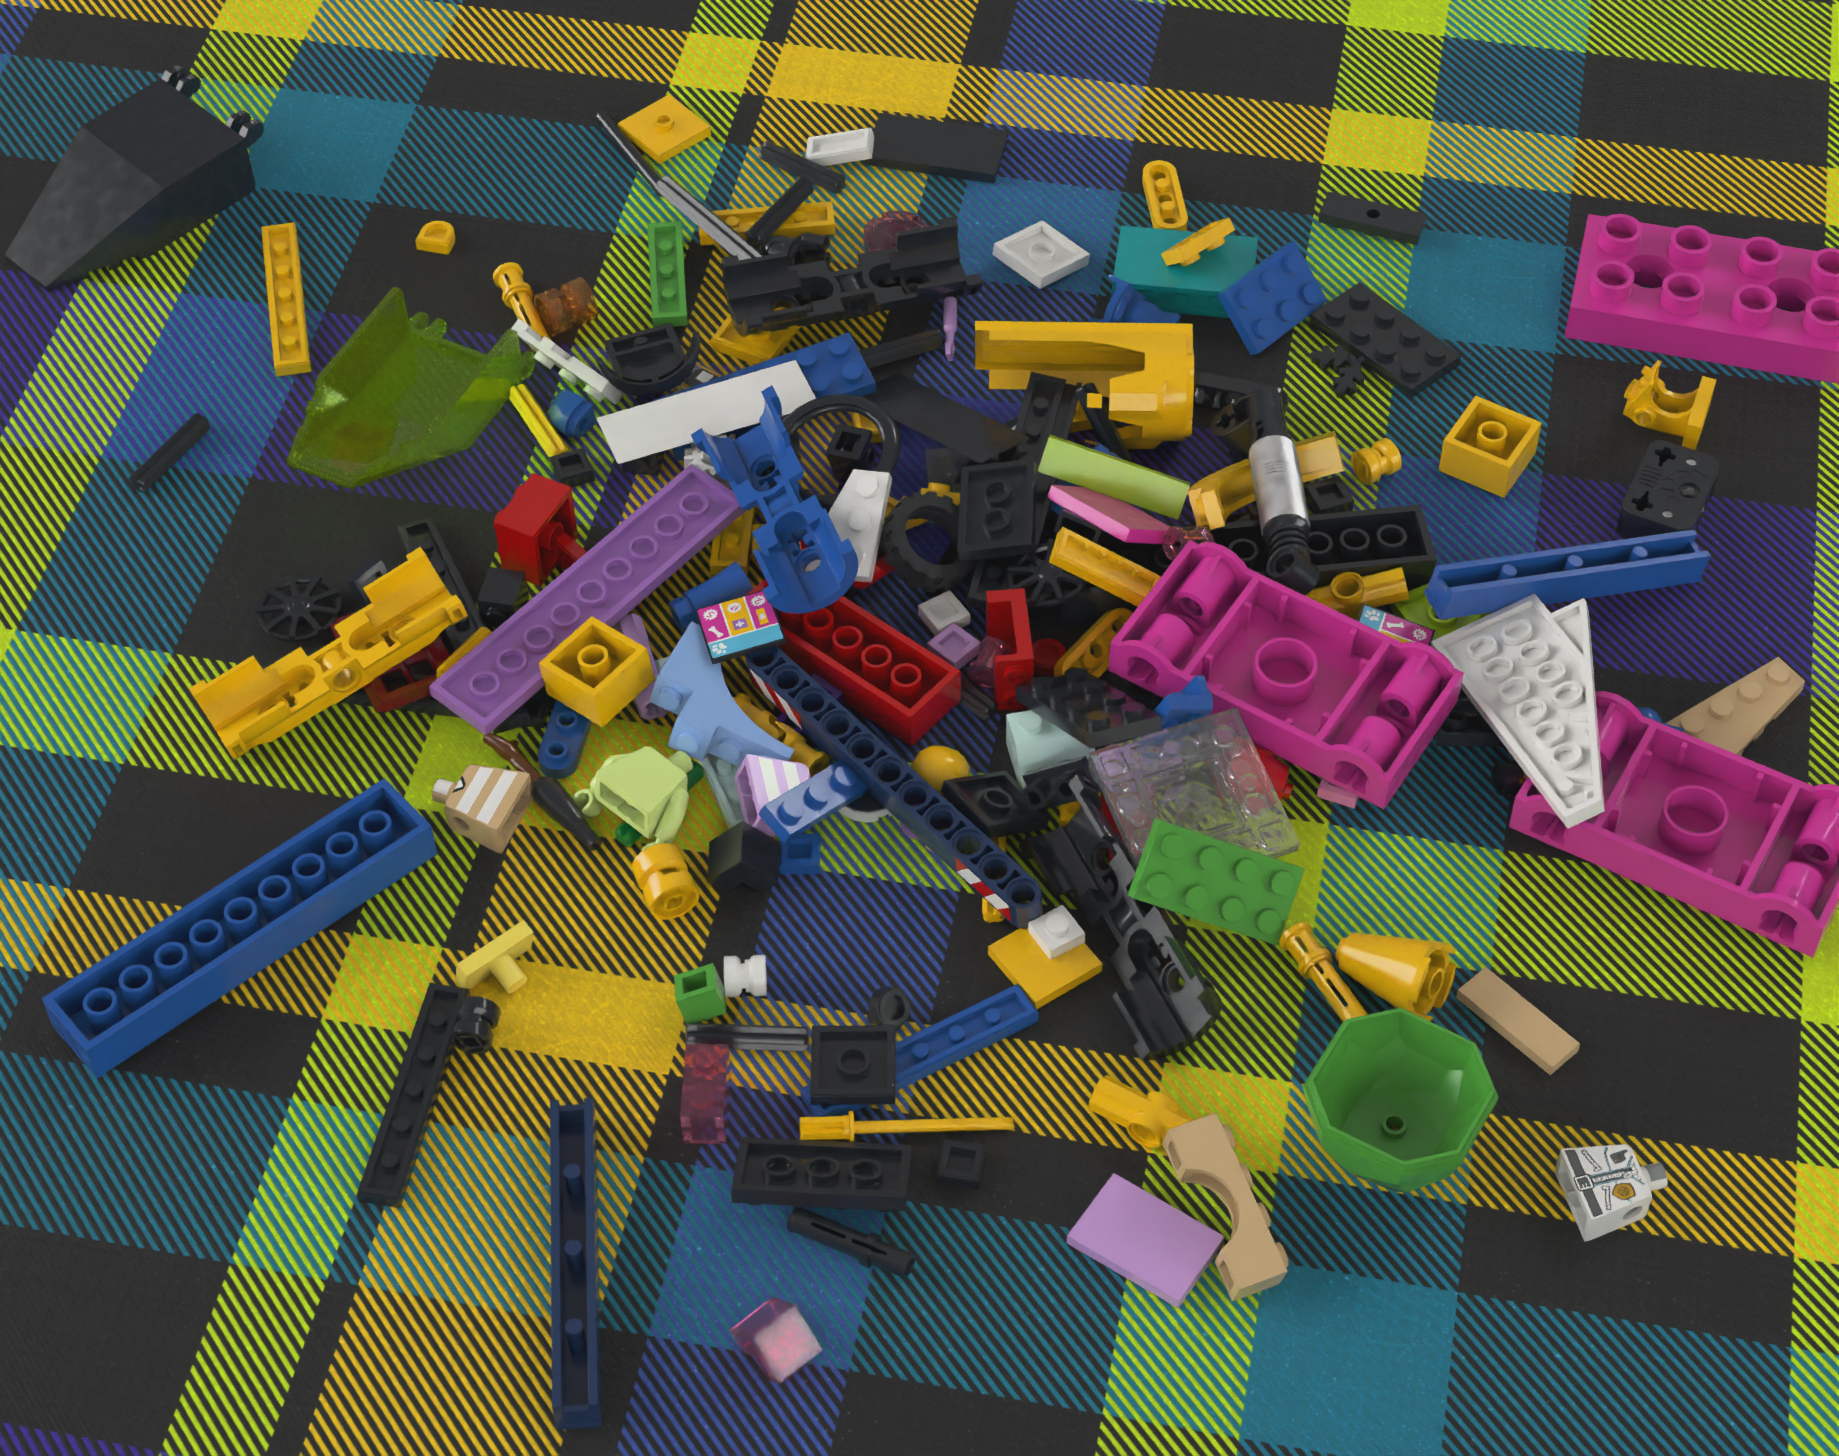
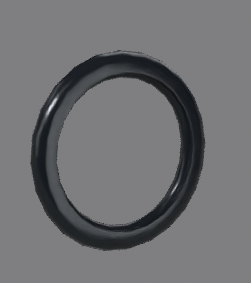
(855, 404)

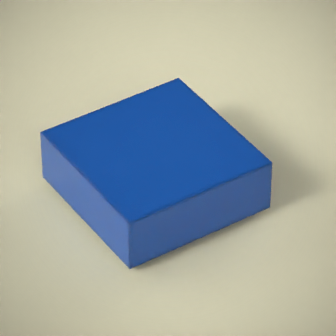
(800, 855)

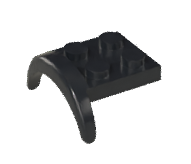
(649, 361)

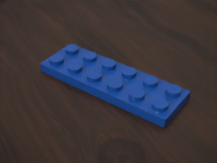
(828, 366)

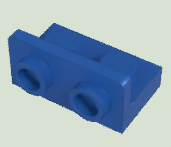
(1185, 706)

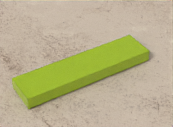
(1114, 477)

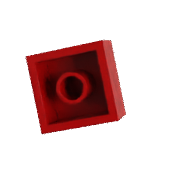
(530, 524)

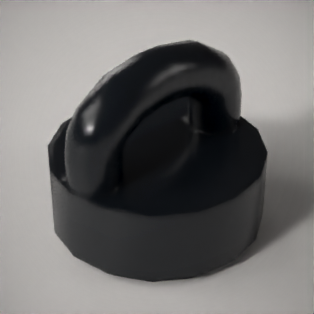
(889, 1007)

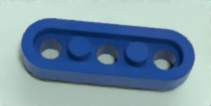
(563, 739)

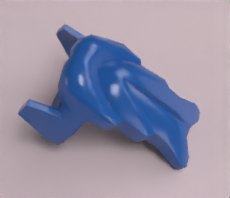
(1131, 307)

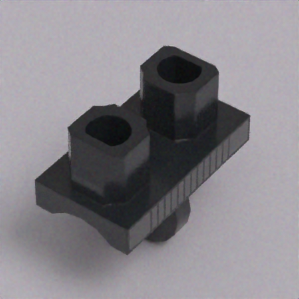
(1049, 785)

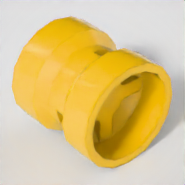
(1376, 461)

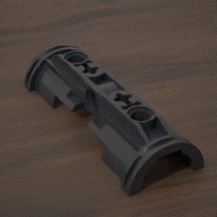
(816, 296)
(1153, 1006)

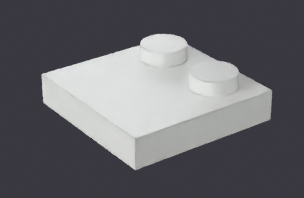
(1041, 254)

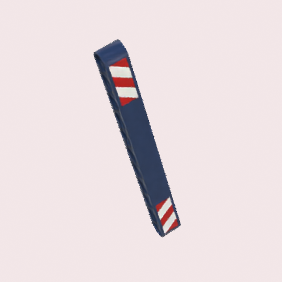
(775, 672)

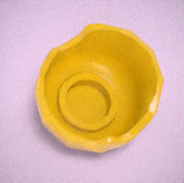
(940, 764)

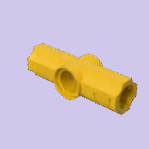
(1350, 591)
(1143, 1115)

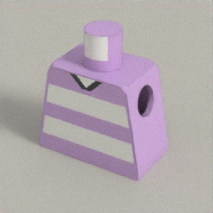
(761, 781)

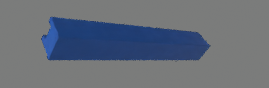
(1566, 573)

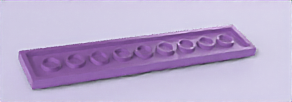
(600, 584)

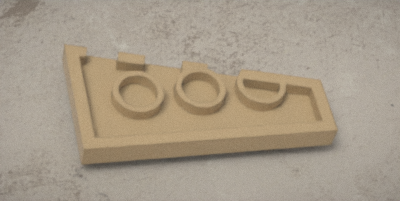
(1743, 708)

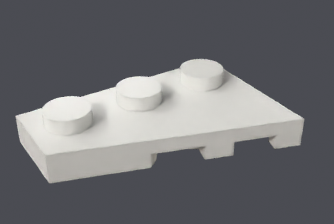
(571, 368)
(860, 517)

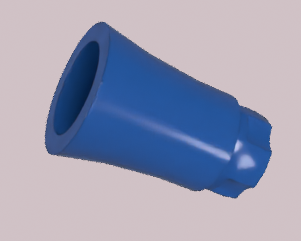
(722, 587)

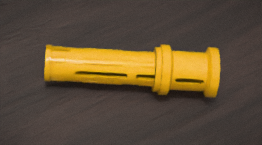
(518, 296)
(1314, 963)

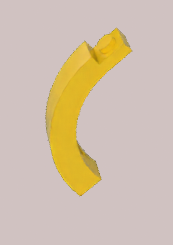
(1233, 486)

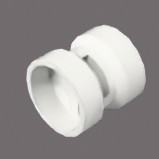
(747, 976)

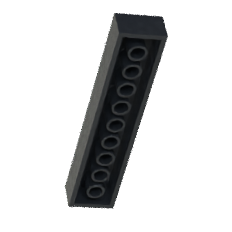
(1337, 543)

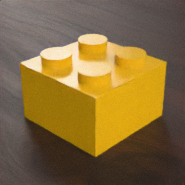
(1489, 446)
(597, 671)

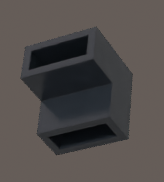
(745, 857)

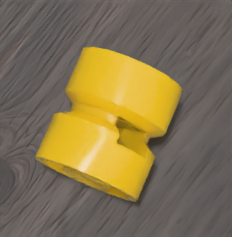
(665, 881)

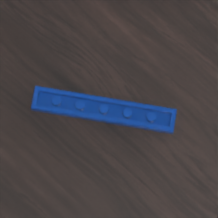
(950, 1041)

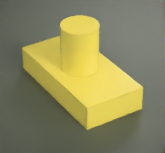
(498, 959)

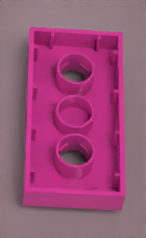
(1707, 297)

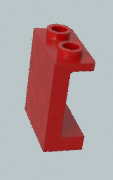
(1009, 622)

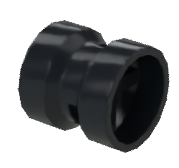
(474, 1030)

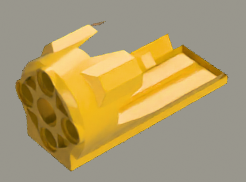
(1136, 365)

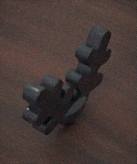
(1347, 375)

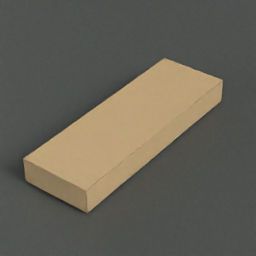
(1518, 1020)

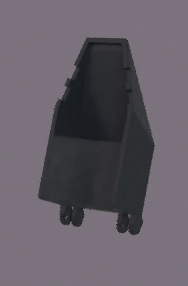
(135, 183)

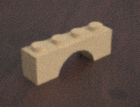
(1205, 1156)

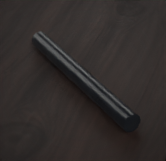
(628, 150)

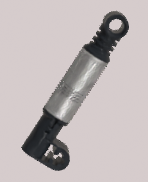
(1259, 427)

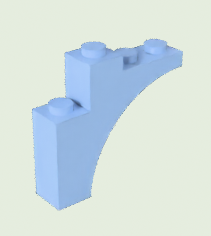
(706, 710)

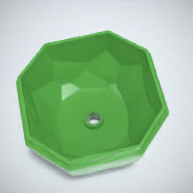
(1401, 1075)

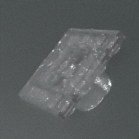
(1197, 778)

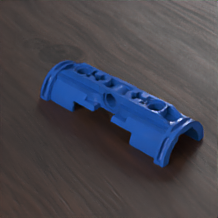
(786, 514)

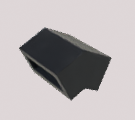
(1072, 521)

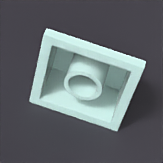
(1038, 743)

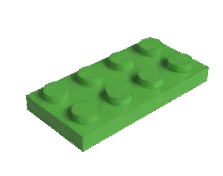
(1216, 881)

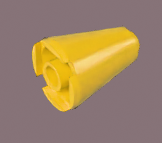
(1399, 969)

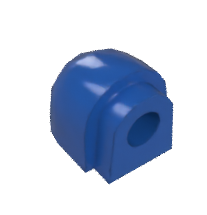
(571, 414)

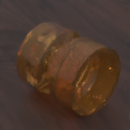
(563, 307)

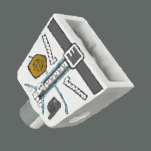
(1607, 1187)

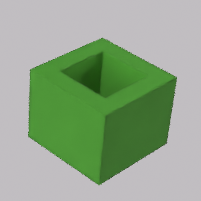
(700, 994)

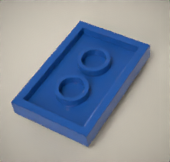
(1272, 298)

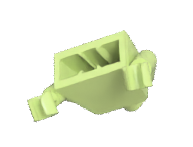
(642, 791)

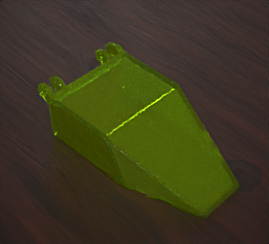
(402, 397)

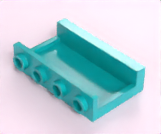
(1180, 288)

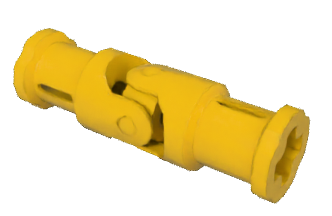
(768, 722)

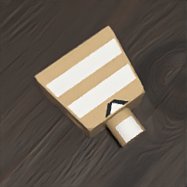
(485, 803)

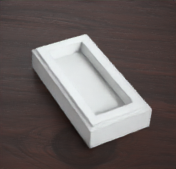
(841, 147)

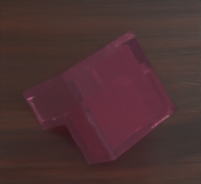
(777, 1339)

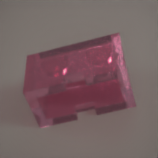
(705, 1093)

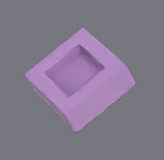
(954, 646)

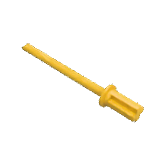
(845, 1127)

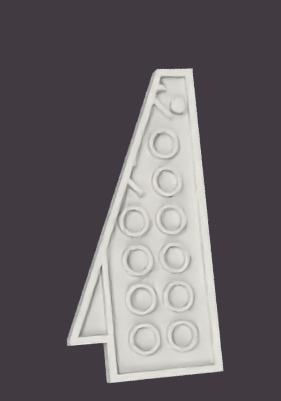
(1537, 693)

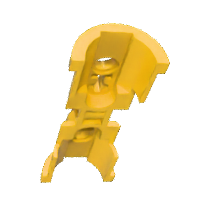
(255, 703)

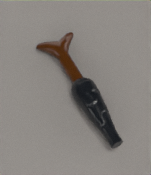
(547, 792)

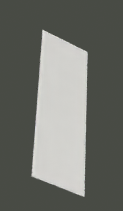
(713, 408)

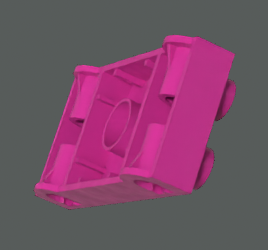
(1296, 670)
(1704, 828)

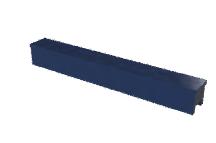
(575, 1267)

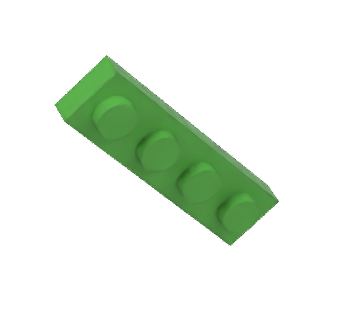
(667, 274)

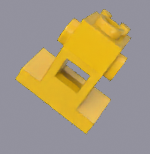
(1670, 412)

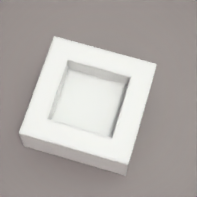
(943, 611)
(1056, 932)

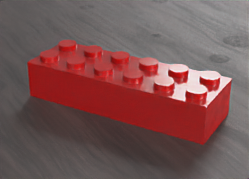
(873, 665)

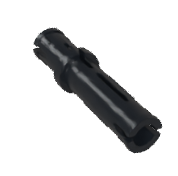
(894, 1260)

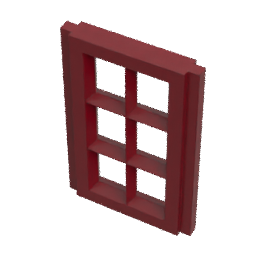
(379, 694)

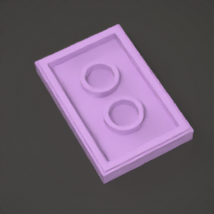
(1145, 1240)

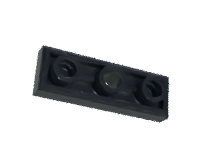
(1372, 218)

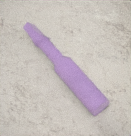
(950, 325)

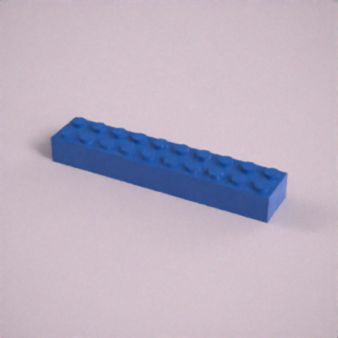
(239, 927)

